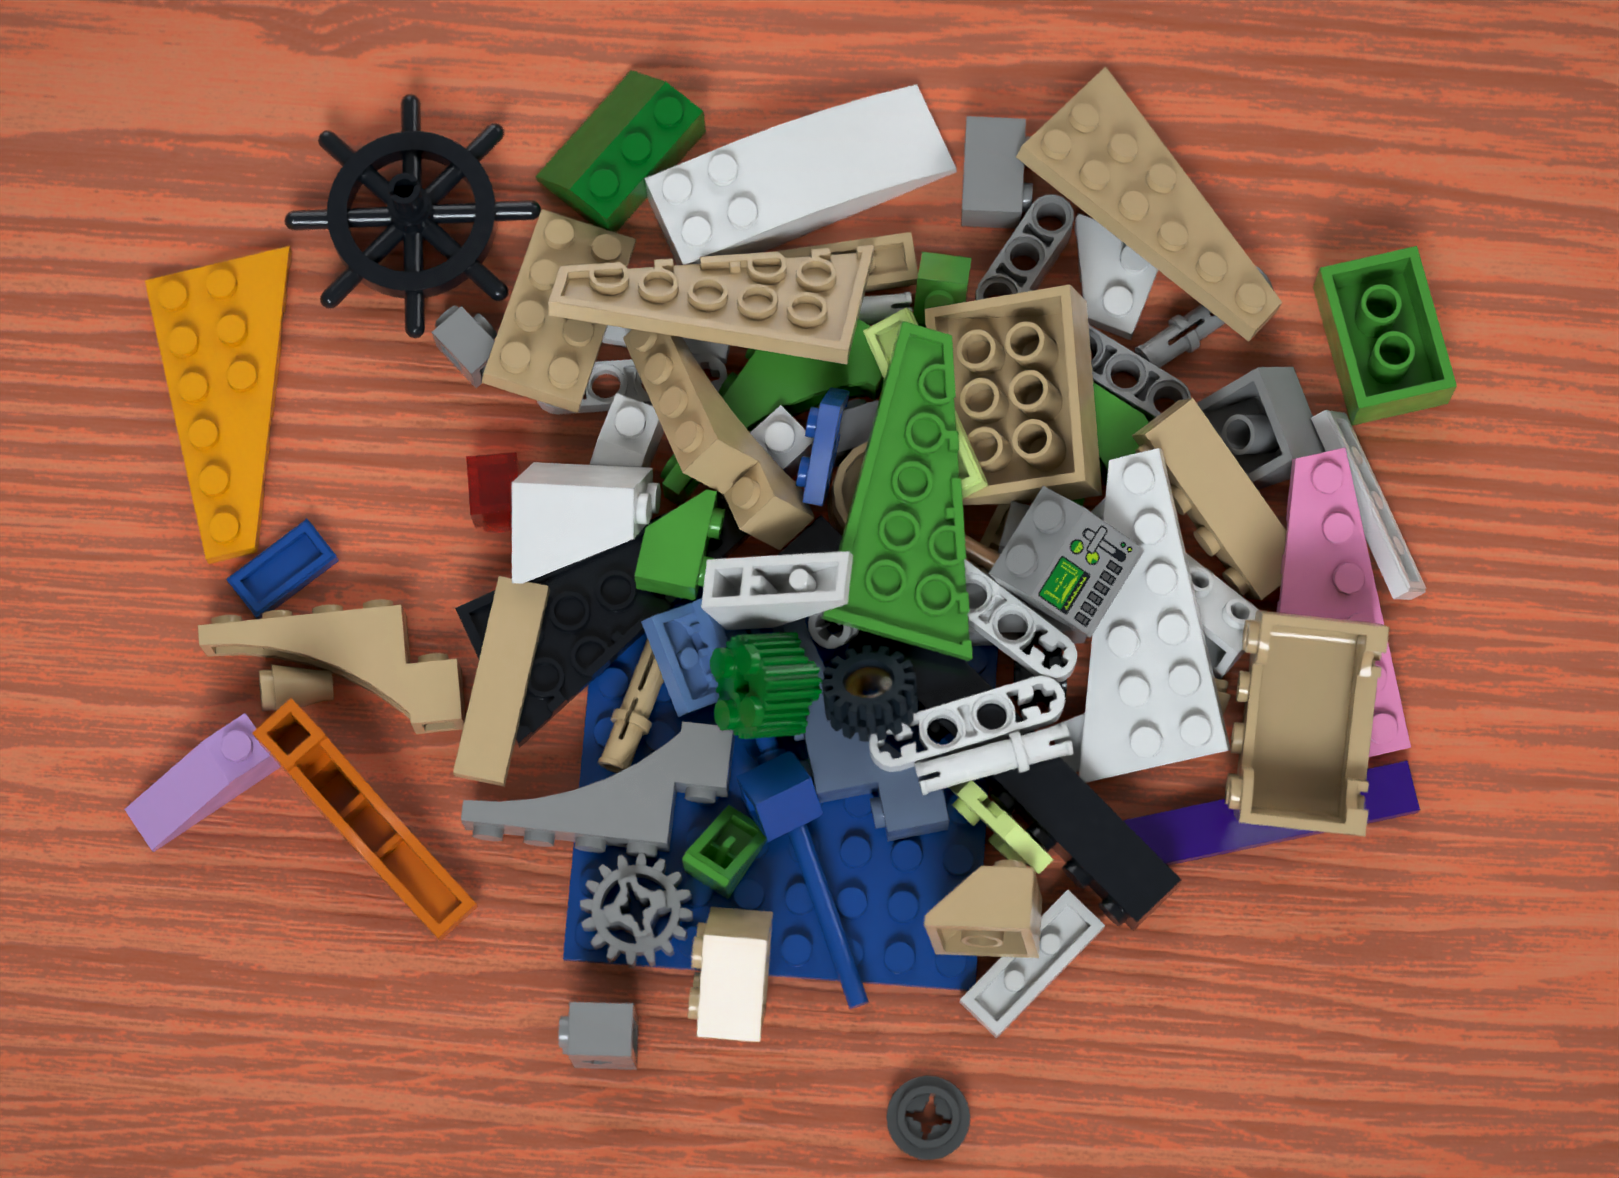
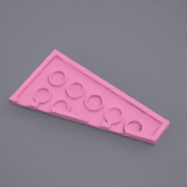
(1331, 572)

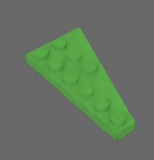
(909, 507)

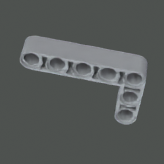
(1110, 356)

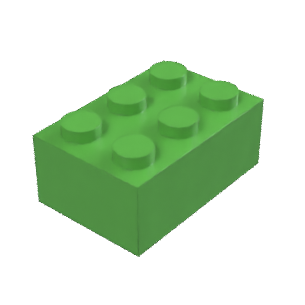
(1384, 335)

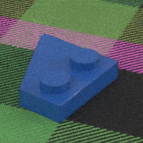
(824, 427)

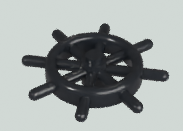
(412, 215)

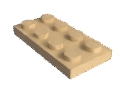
(544, 353)

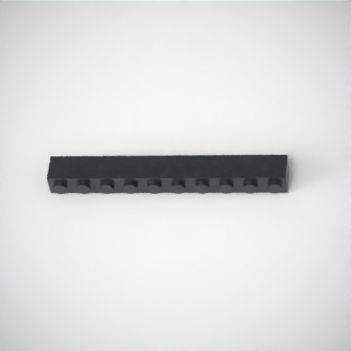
(1049, 796)

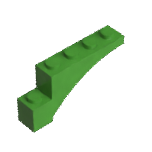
(786, 381)

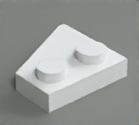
(1112, 278)

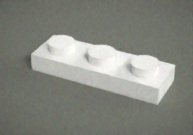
(1017, 980)

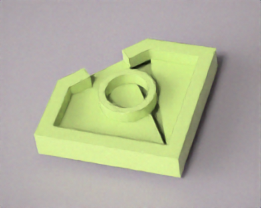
(1008, 835)

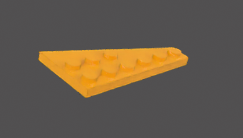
(221, 369)

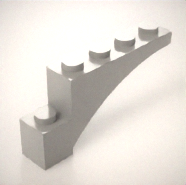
(623, 810)

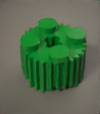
(764, 685)

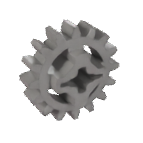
(613, 919)

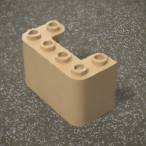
(1305, 722)

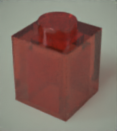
(491, 490)

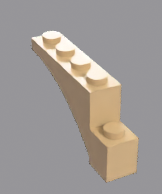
(714, 442)
(357, 644)

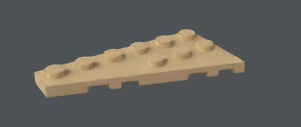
(1129, 182)
(736, 300)

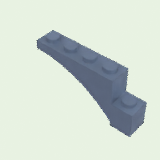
(845, 768)

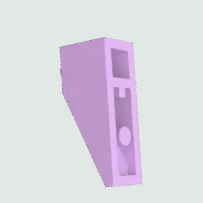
(201, 783)

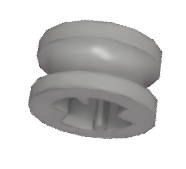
(824, 638)

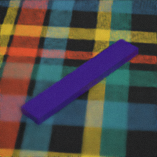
(1214, 830)

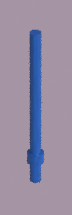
(821, 897)

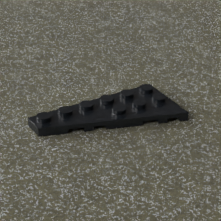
(587, 621)

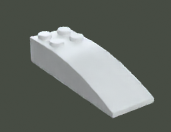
(798, 176)

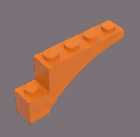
(364, 819)

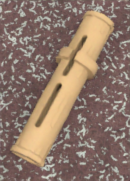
(632, 717)

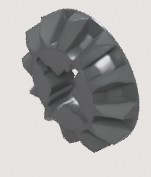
(949, 1104)

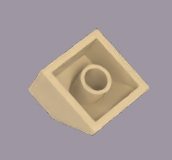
(990, 914)

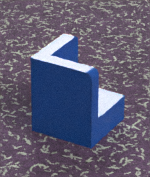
(779, 795)

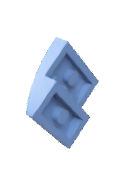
(683, 649)

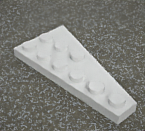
(1149, 658)

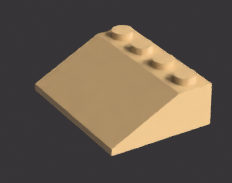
(1025, 392)

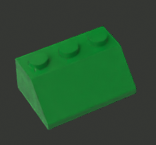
(628, 137)

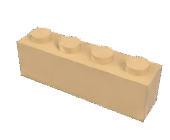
(1218, 499)

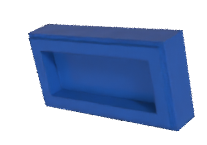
(283, 569)

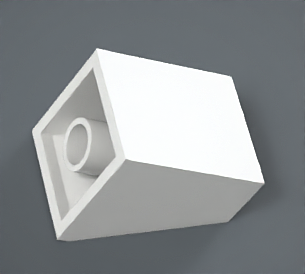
(576, 512)

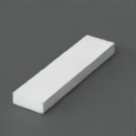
(1376, 517)

